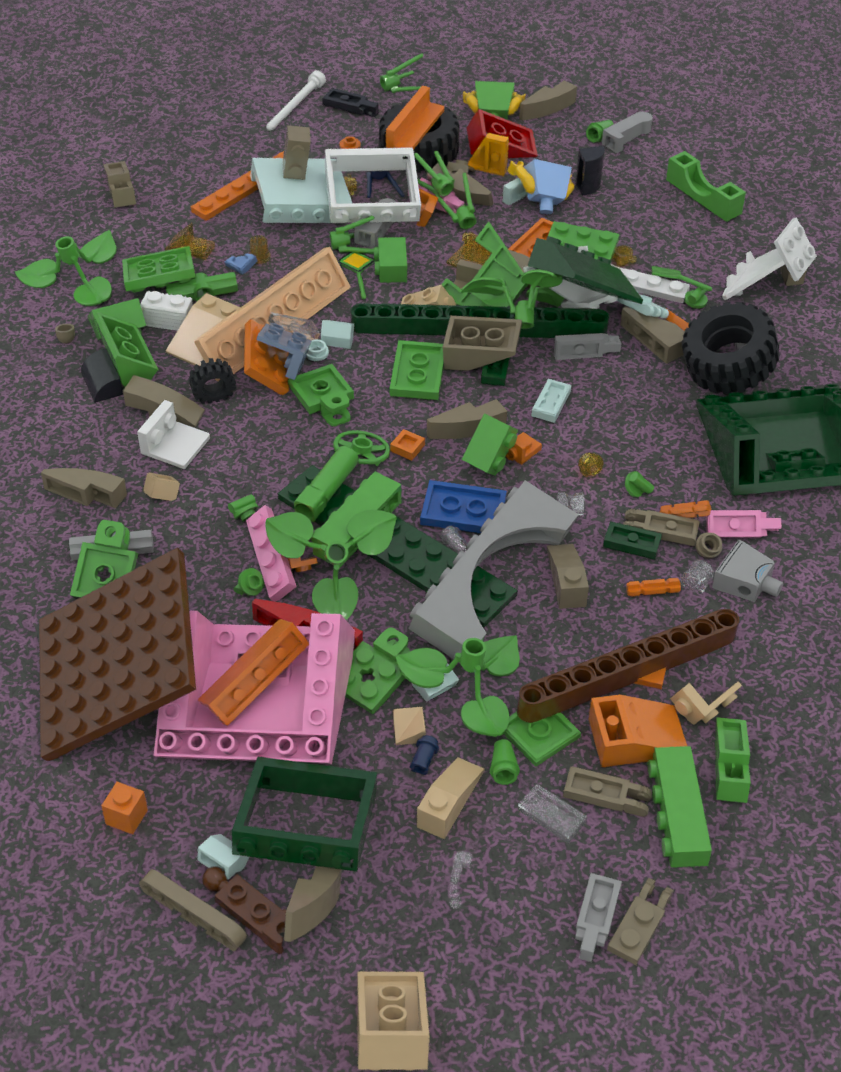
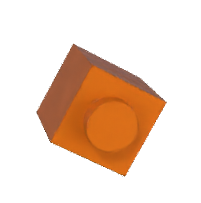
(124, 807)

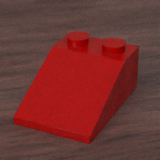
(521, 139)

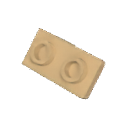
(430, 296)
(693, 706)

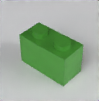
(391, 260)
(490, 445)

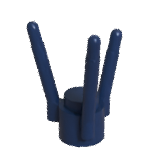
(380, 175)

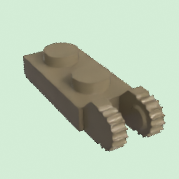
(672, 527)
(606, 791)
(639, 924)

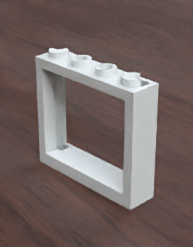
(373, 160)

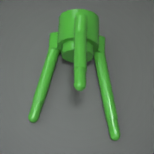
(391, 79)
(441, 183)
(465, 214)
(340, 238)

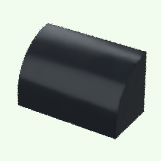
(589, 169)
(101, 376)

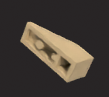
(447, 797)

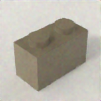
(296, 152)

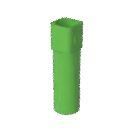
(326, 483)

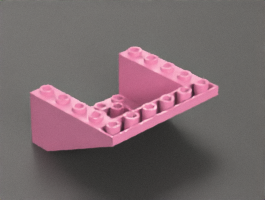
(288, 720)

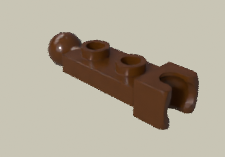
(247, 906)

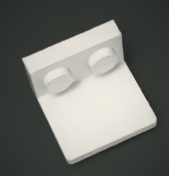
(170, 440)

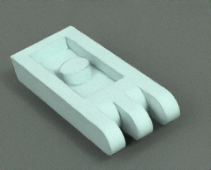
(647, 307)

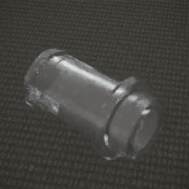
(452, 537)

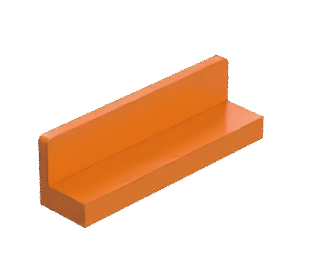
(413, 121)
(254, 671)

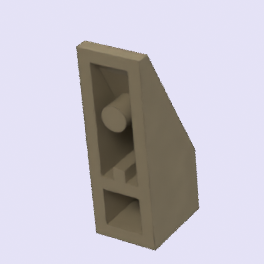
(655, 333)
(568, 576)

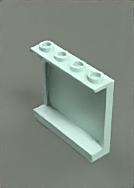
(296, 199)

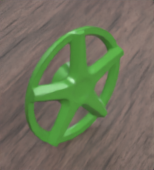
(364, 446)

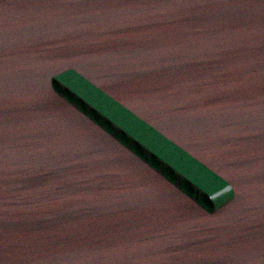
(434, 319)

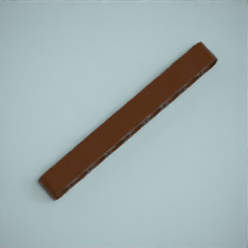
(626, 665)

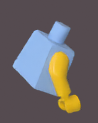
(544, 182)

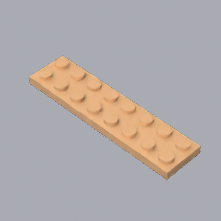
(296, 295)

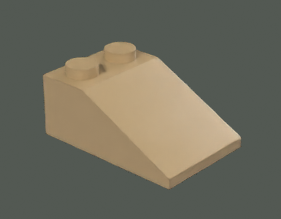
(201, 318)
(392, 1021)

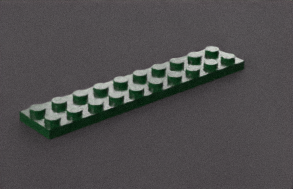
(415, 554)

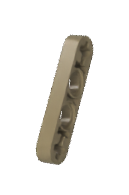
(193, 909)

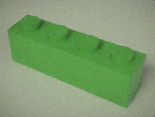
(373, 494)
(680, 807)

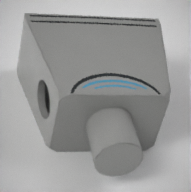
(746, 573)

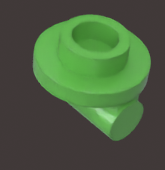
(696, 298)
(636, 484)
(243, 507)
(249, 582)

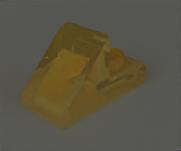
(199, 247)

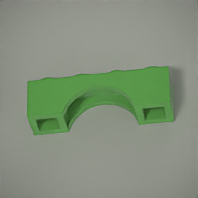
(686, 174)

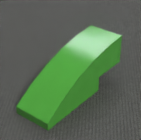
(732, 760)

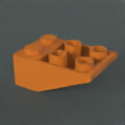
(631, 728)

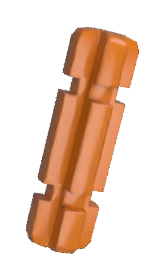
(688, 509)
(651, 587)

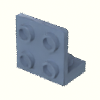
(294, 343)

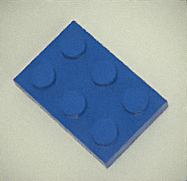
(459, 505)

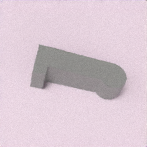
(626, 130)
(370, 232)

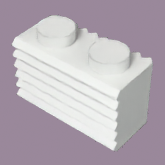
(165, 310)

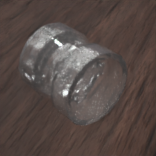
(576, 502)

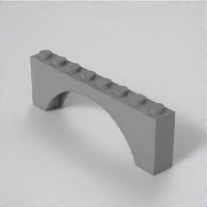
(448, 611)

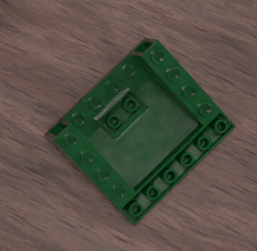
(775, 438)

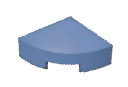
(242, 263)

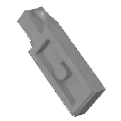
(585, 346)
(596, 914)

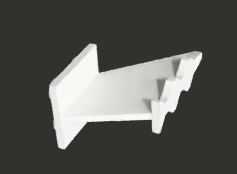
(791, 249)
(577, 295)

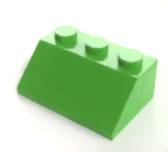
(125, 348)

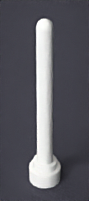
(315, 81)

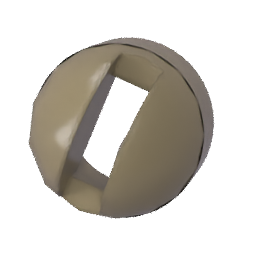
(65, 333)

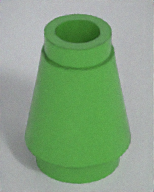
(596, 130)
(504, 763)

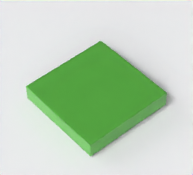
(541, 738)

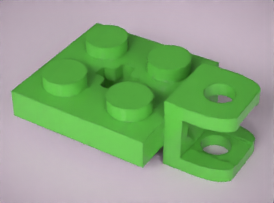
(330, 400)
(105, 553)
(382, 664)

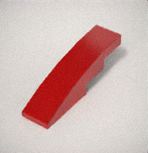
(270, 612)

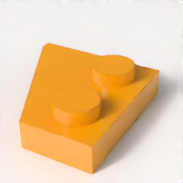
(491, 155)

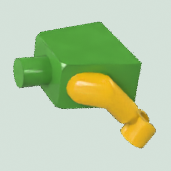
(494, 98)

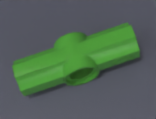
(203, 284)

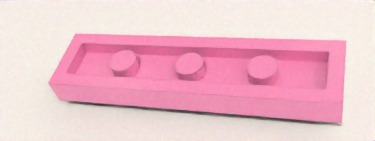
(274, 566)

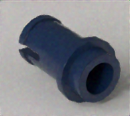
(426, 748)

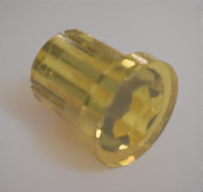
(261, 247)

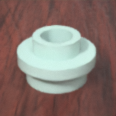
(317, 350)

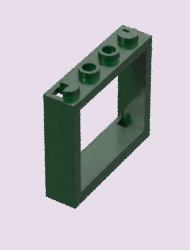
(310, 780)

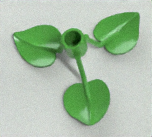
(99, 250)
(524, 309)
(371, 532)
(499, 656)

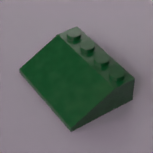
(582, 269)

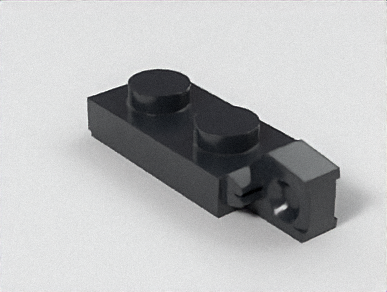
(350, 102)

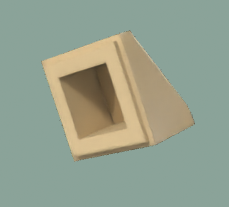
(161, 486)
(408, 725)

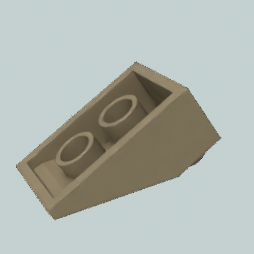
(479, 341)

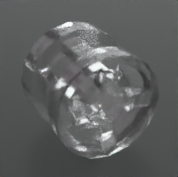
(698, 576)

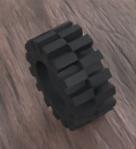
(209, 371)

